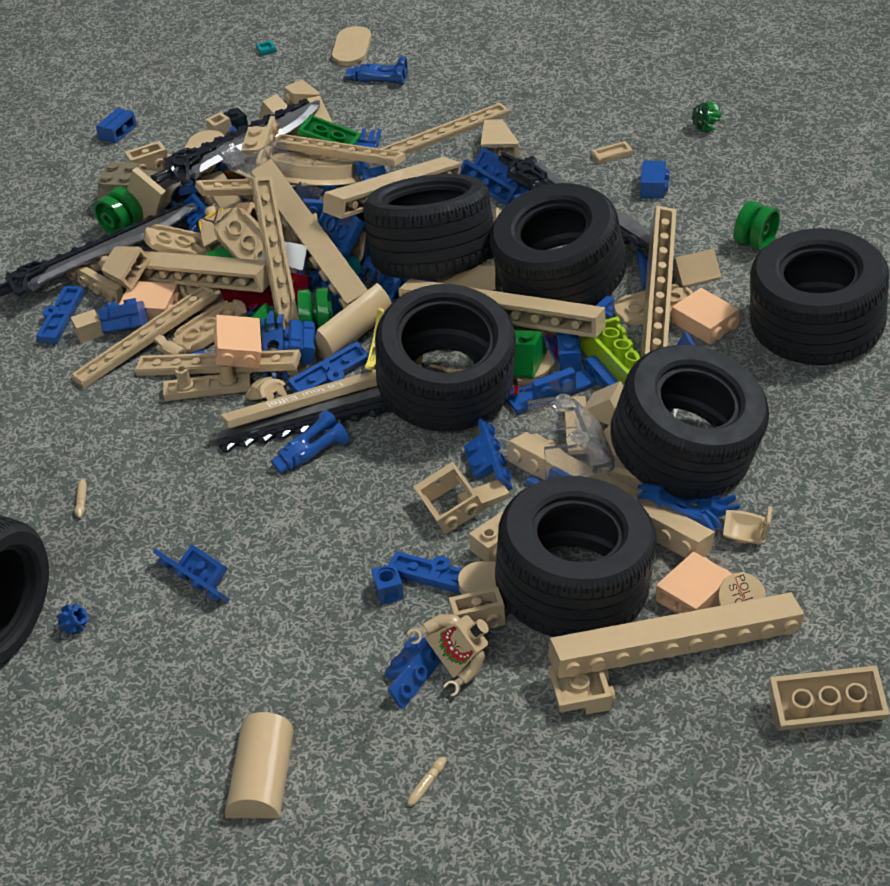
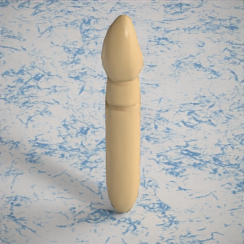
(81, 498)
(426, 782)

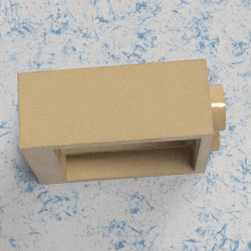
(449, 478)

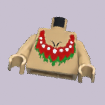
(457, 644)

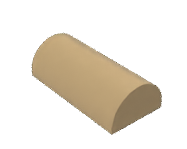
(351, 322)
(827, 698)
(260, 767)

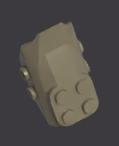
(119, 174)

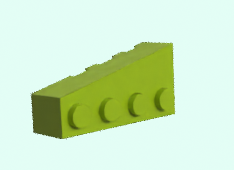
(612, 349)

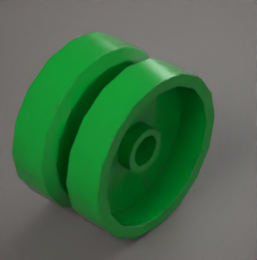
(117, 210)
(756, 225)
(317, 311)

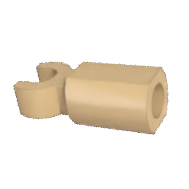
(168, 347)

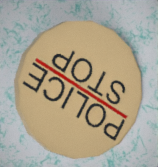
(740, 588)

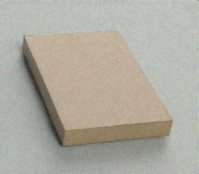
(147, 192)

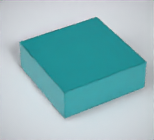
(266, 48)

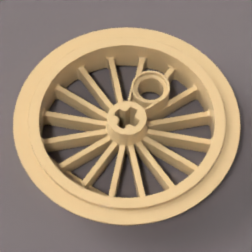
(321, 170)

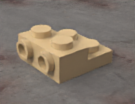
(583, 691)

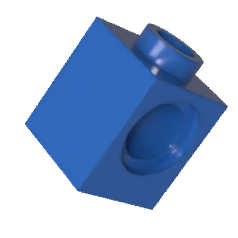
(387, 583)

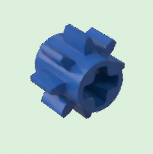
(72, 618)

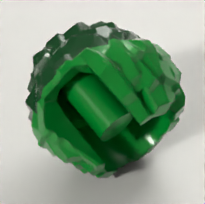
(705, 115)

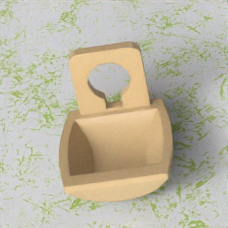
(265, 388)
(746, 526)

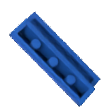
(493, 175)

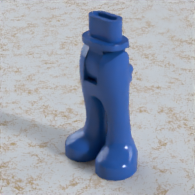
(375, 72)
(301, 451)

